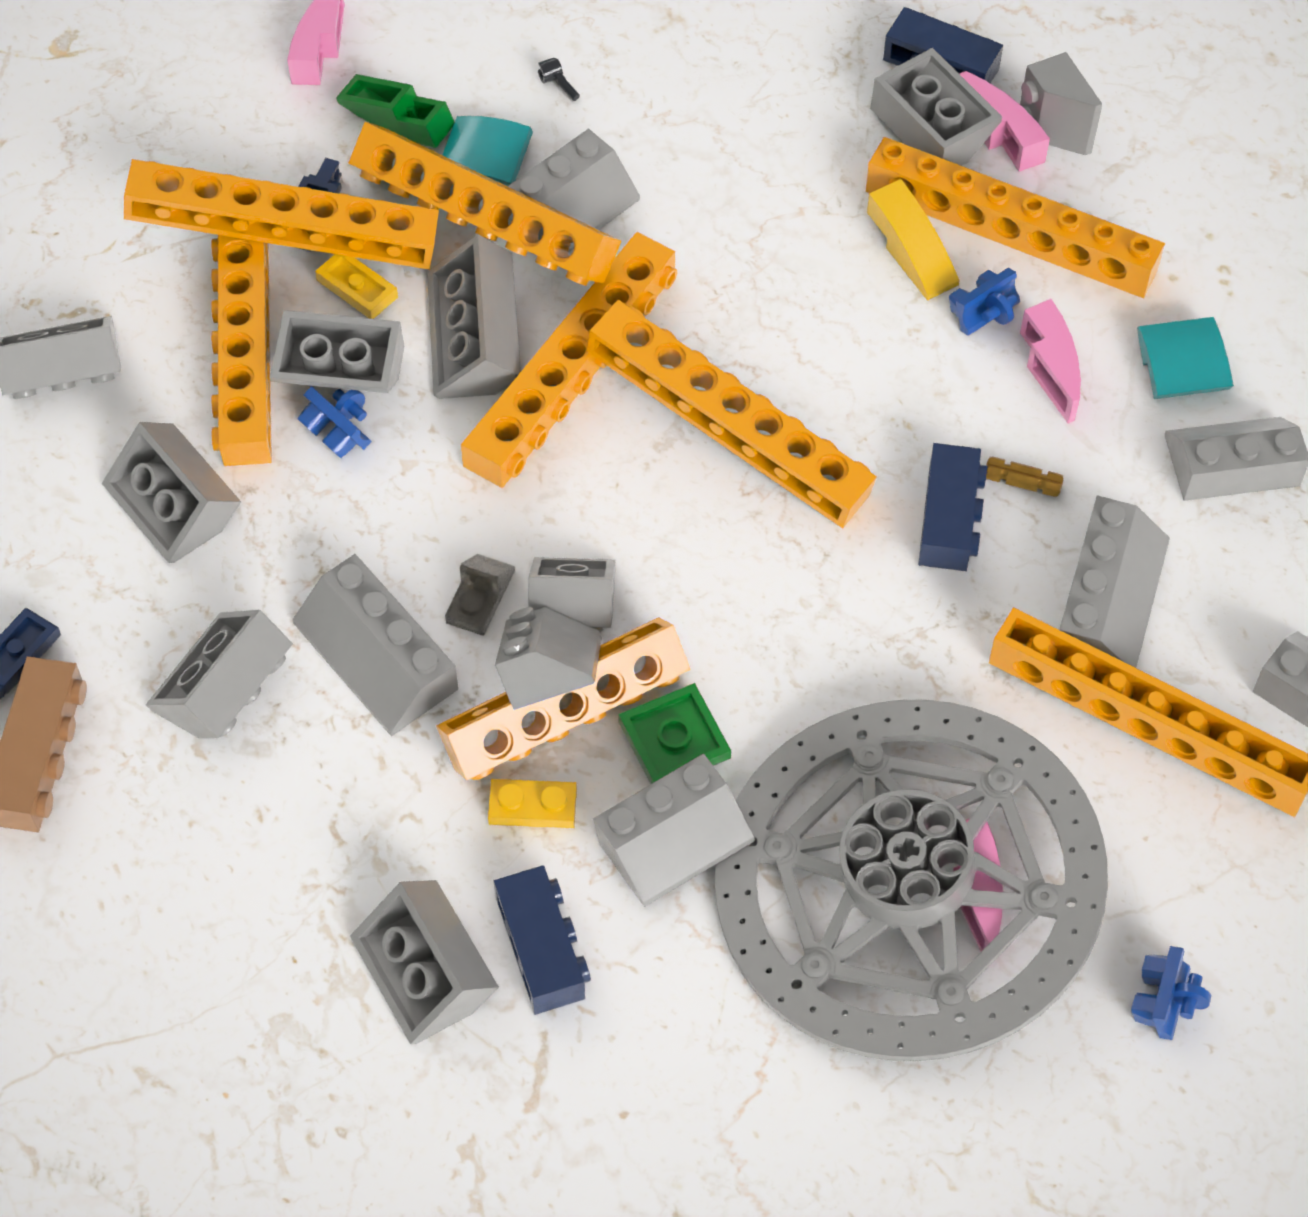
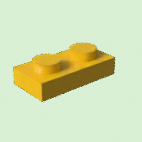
(357, 284)
(532, 803)

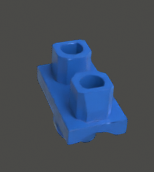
(987, 302)
(321, 412)
(1164, 1008)

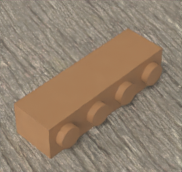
(35, 740)

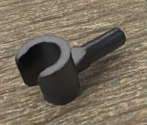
(552, 70)

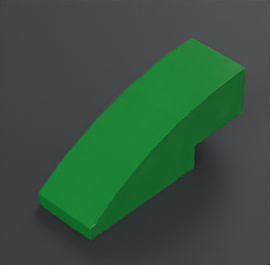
(397, 109)

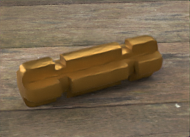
(1024, 476)

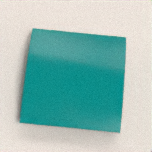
(489, 146)
(1185, 357)

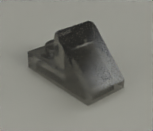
(479, 593)

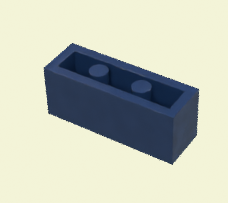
(963, 50)
(952, 507)
(541, 939)

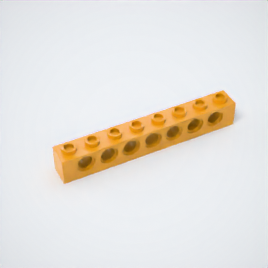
(280, 214)
(1019, 218)
(592, 248)
(636, 280)
(242, 351)
(738, 432)
(1152, 711)

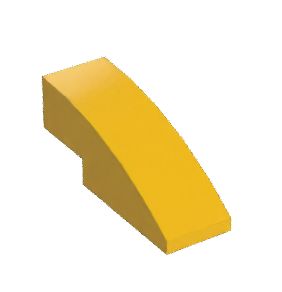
(912, 239)

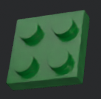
(673, 732)

